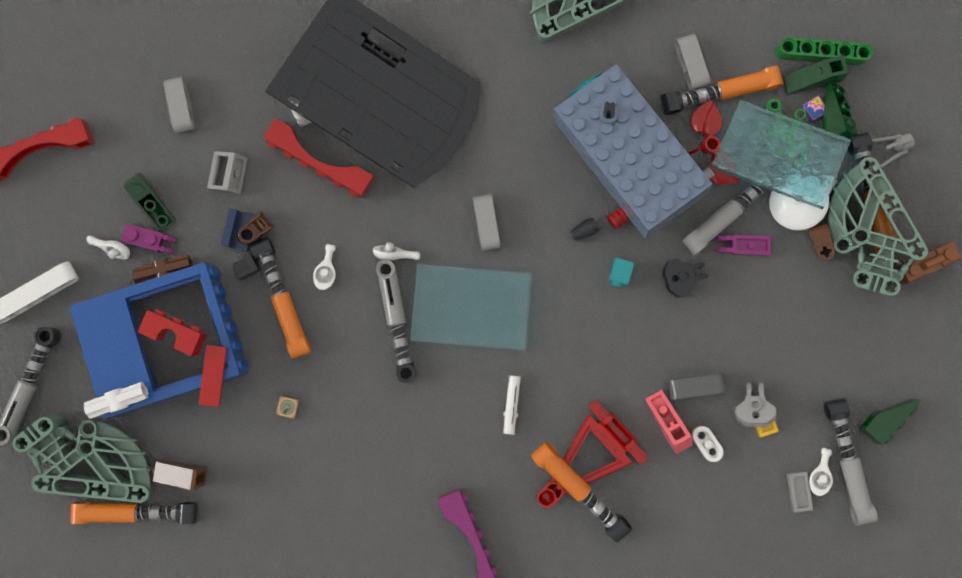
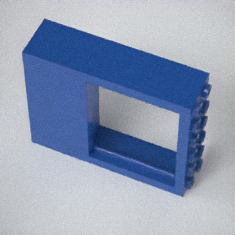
(116, 349)

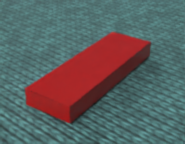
(213, 376)

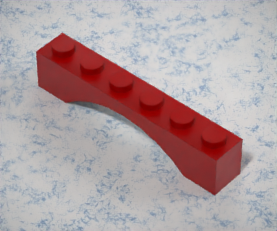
(73, 134)
(353, 178)

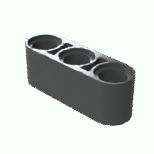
(697, 386)

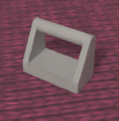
(233, 175)

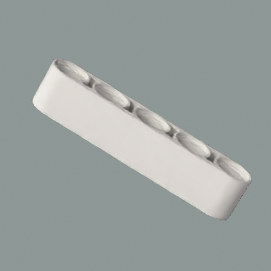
(37, 291)

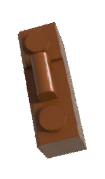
(935, 260)

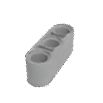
(692, 62)
(179, 104)
(486, 222)

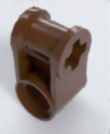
(255, 228)
(821, 238)

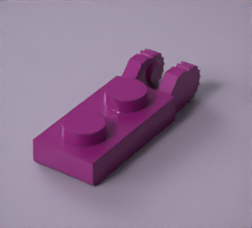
(146, 238)
(746, 245)

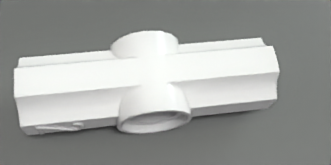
(115, 400)

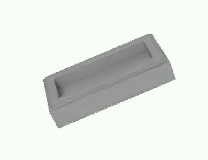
(799, 491)

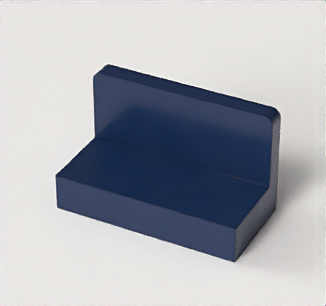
(234, 222)

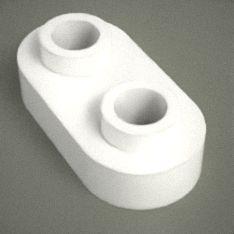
(706, 443)

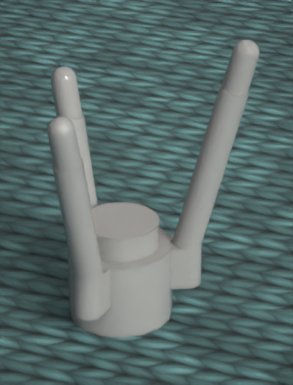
(901, 143)

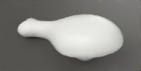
(111, 247)
(390, 252)
(325, 273)
(821, 477)

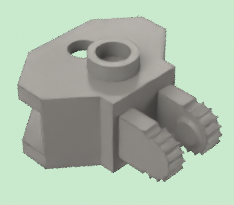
(755, 406)

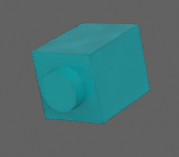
(620, 272)

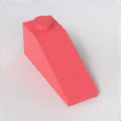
(669, 422)

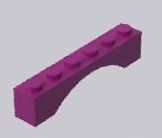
(455, 510)

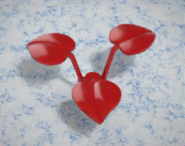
(709, 122)

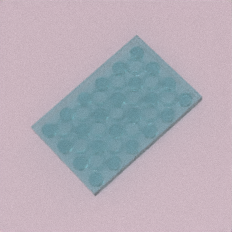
(781, 154)
(471, 307)

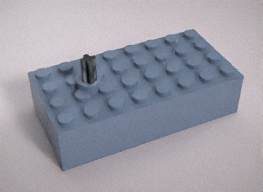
(631, 151)

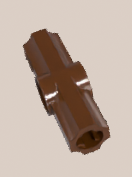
(160, 268)

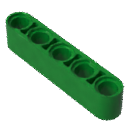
(814, 50)

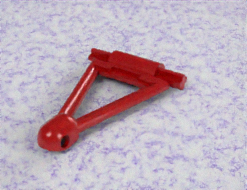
(613, 437)

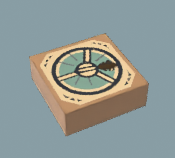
(287, 407)

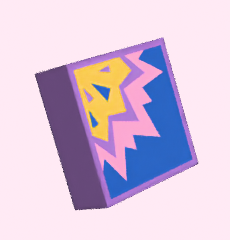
(814, 108)

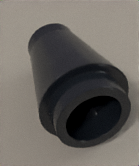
(585, 229)

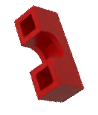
(188, 339)

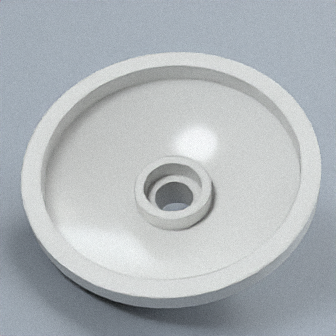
(795, 214)

